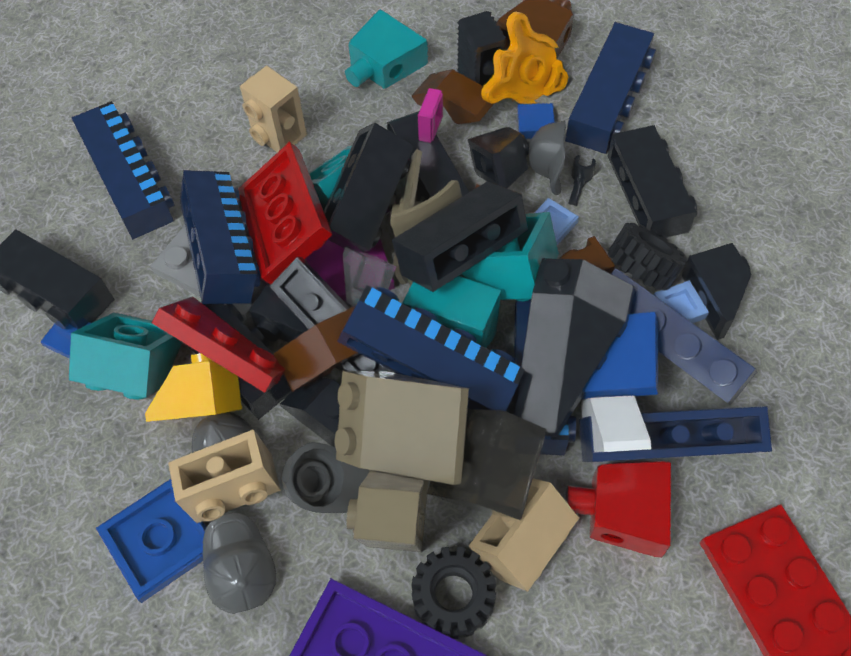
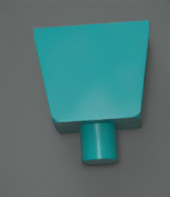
(385, 52)

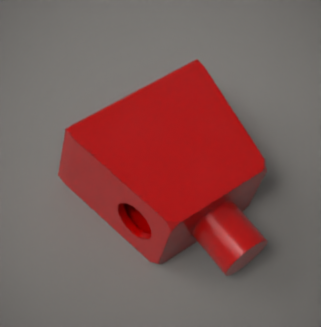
(628, 506)

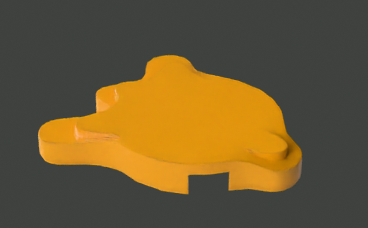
(526, 67)

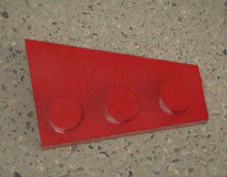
(218, 341)

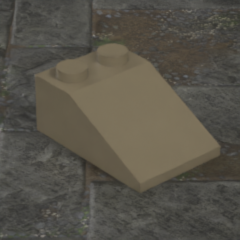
(402, 425)

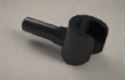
(581, 175)

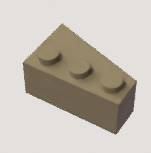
(389, 512)

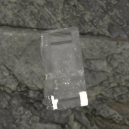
(364, 270)

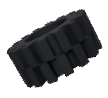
(647, 256)
(454, 564)

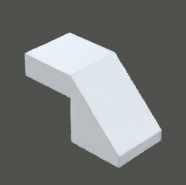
(616, 424)

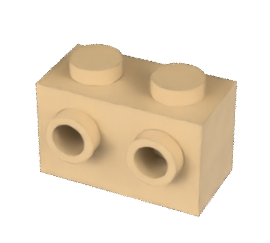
(273, 109)
(224, 477)
(524, 547)

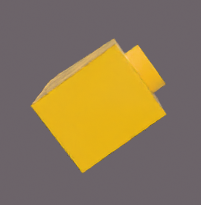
(196, 391)

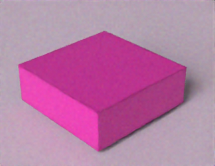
(430, 115)

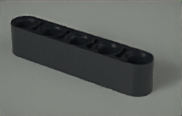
(435, 165)

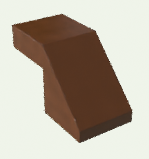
(460, 96)
(315, 352)

